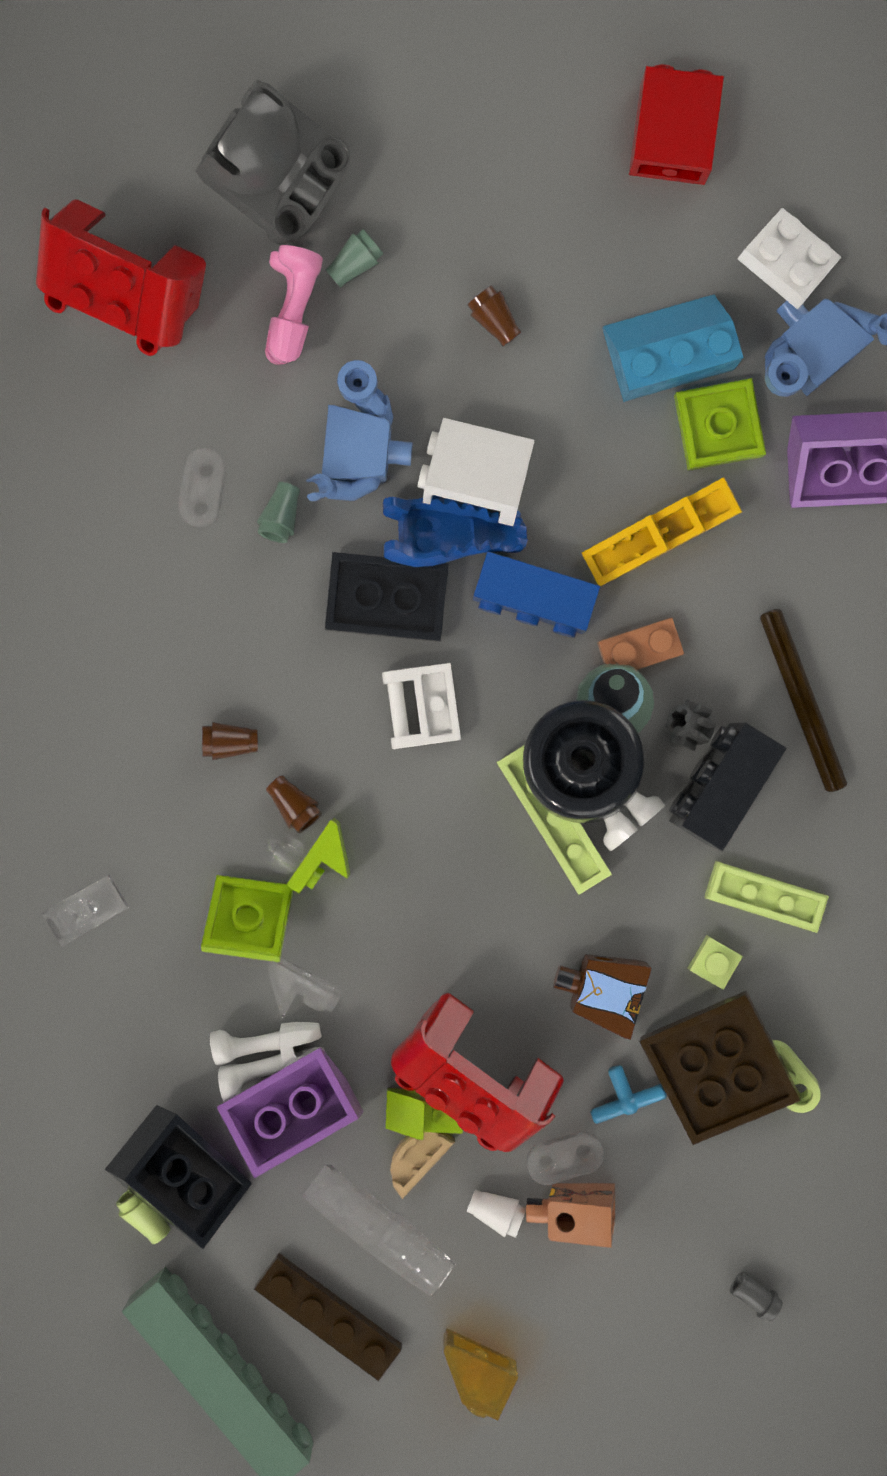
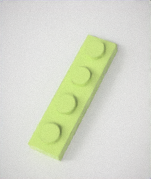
(564, 838)

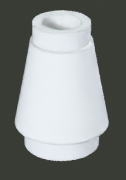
(497, 1212)

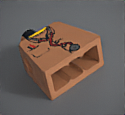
(576, 1213)

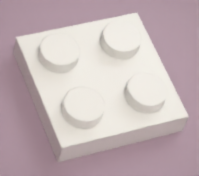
(789, 258)

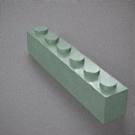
(218, 1376)

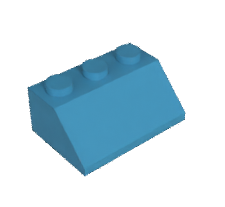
(672, 347)

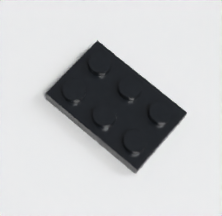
(385, 597)

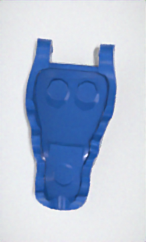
(447, 531)

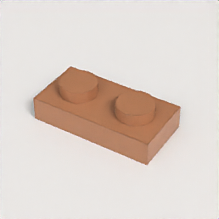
(643, 645)

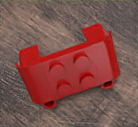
(115, 283)
(477, 1102)

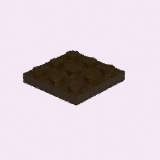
(720, 1068)

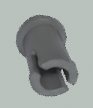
(763, 1301)

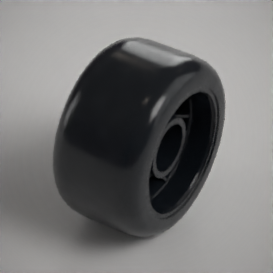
(588, 793)

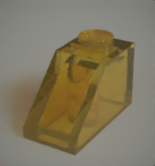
(480, 1374)

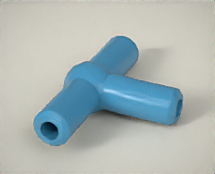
(627, 1101)

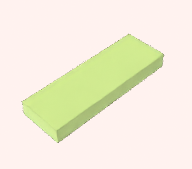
(766, 896)

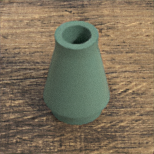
(355, 258)
(279, 515)

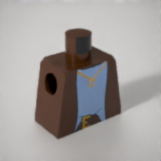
(606, 991)

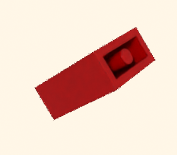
(676, 124)

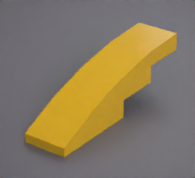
(661, 532)

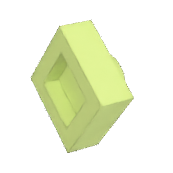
(715, 962)

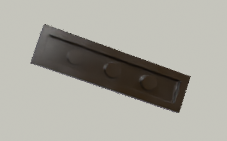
(328, 1316)

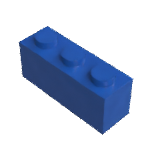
(535, 595)

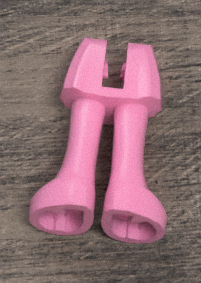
(286, 331)

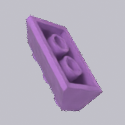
(838, 459)
(290, 1111)

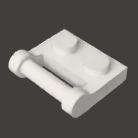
(434, 703)

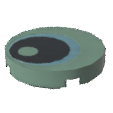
(622, 689)

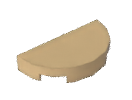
(415, 1158)

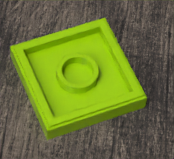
(719, 424)
(247, 918)

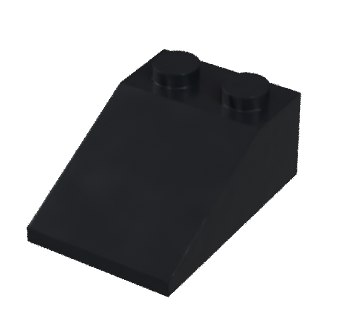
(179, 1175)

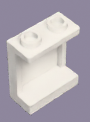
(477, 467)

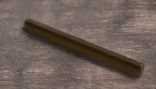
(803, 700)

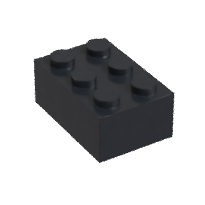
(726, 784)

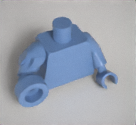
(818, 344)
(358, 442)

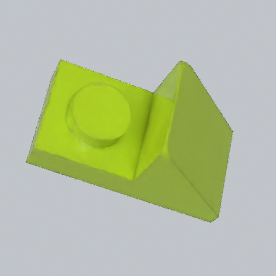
(327, 849)
(412, 1116)

